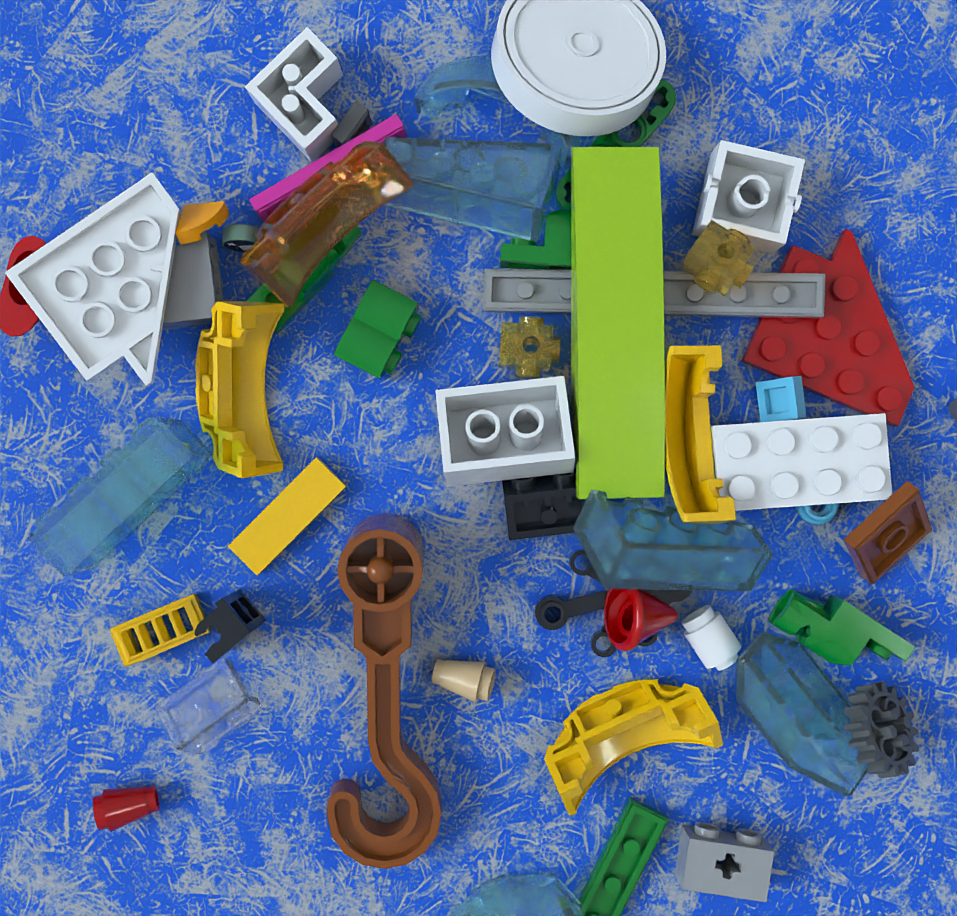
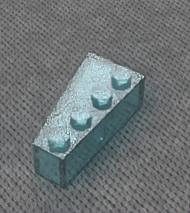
(479, 182)
(660, 552)

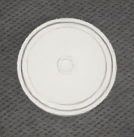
(578, 62)

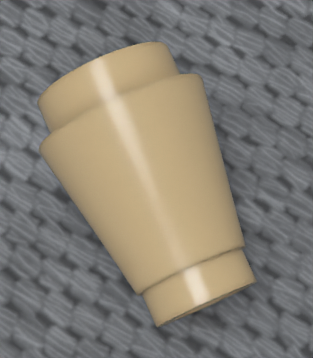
(466, 678)

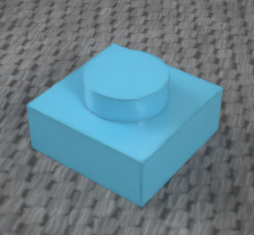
(781, 399)

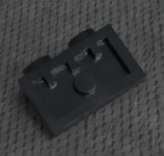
(541, 505)

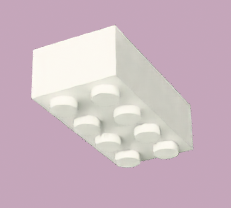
(803, 461)

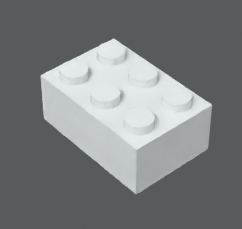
(505, 431)

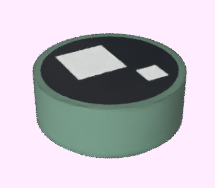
(239, 237)

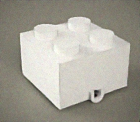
(750, 193)

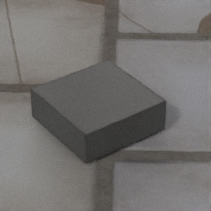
(353, 124)

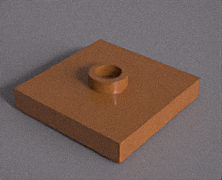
(888, 533)

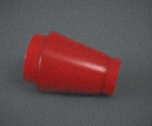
(123, 806)

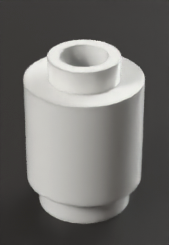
(711, 638)

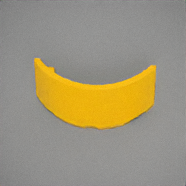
(232, 386)
(689, 435)
(622, 723)

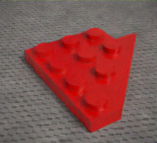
(847, 352)

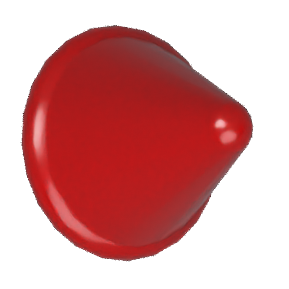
(634, 616)

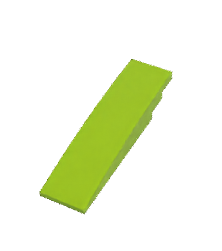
(617, 322)

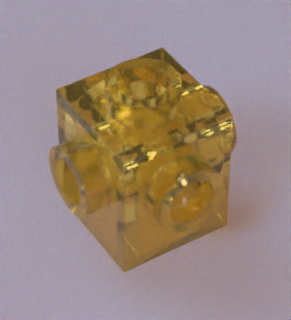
(720, 259)
(528, 331)

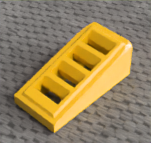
(126, 642)

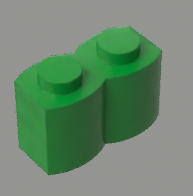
(378, 329)

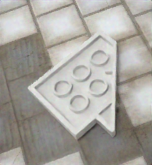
(107, 281)

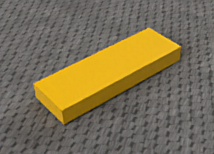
(287, 516)

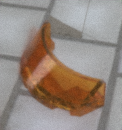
(321, 215)

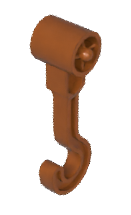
(380, 576)

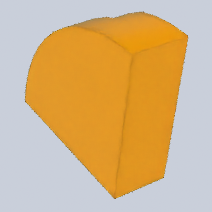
(199, 218)

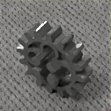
(881, 730)

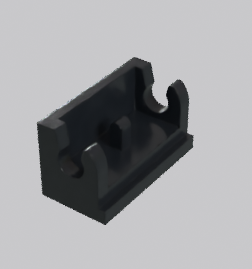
(234, 620)

